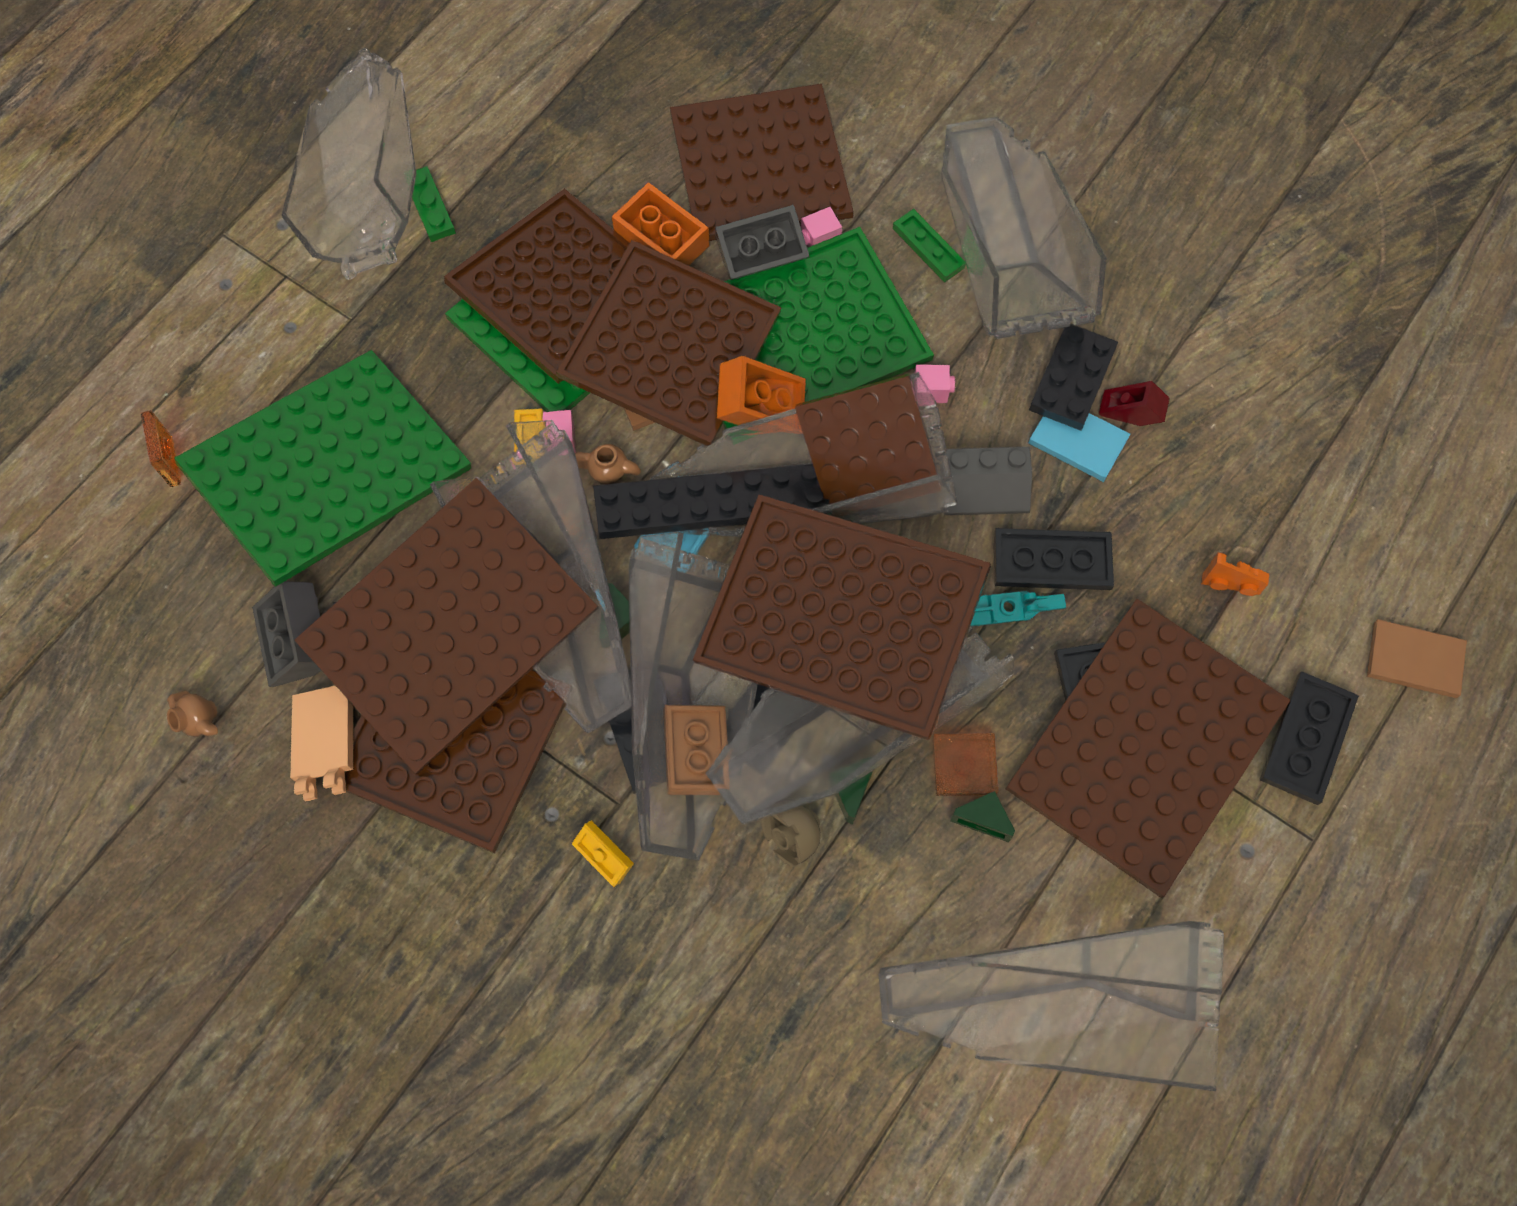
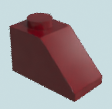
(1135, 404)

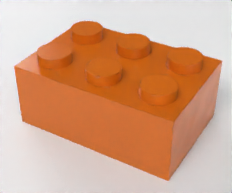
(661, 225)

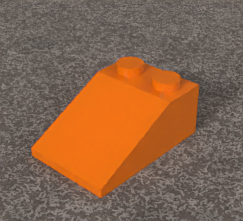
(756, 390)

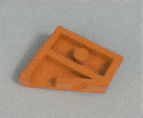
(1242, 578)

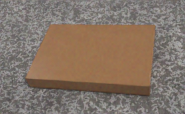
(1417, 658)
(692, 744)

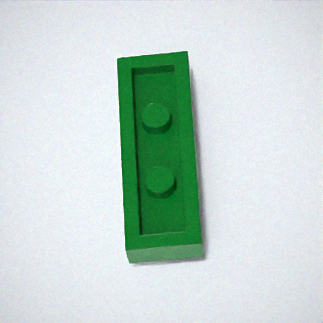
(431, 207)
(929, 245)

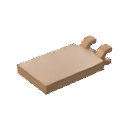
(321, 741)

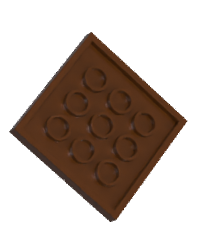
(867, 438)

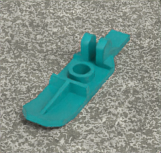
(1025, 606)

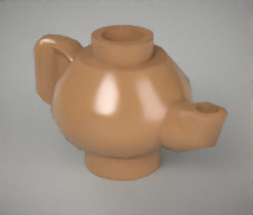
(607, 463)
(191, 714)

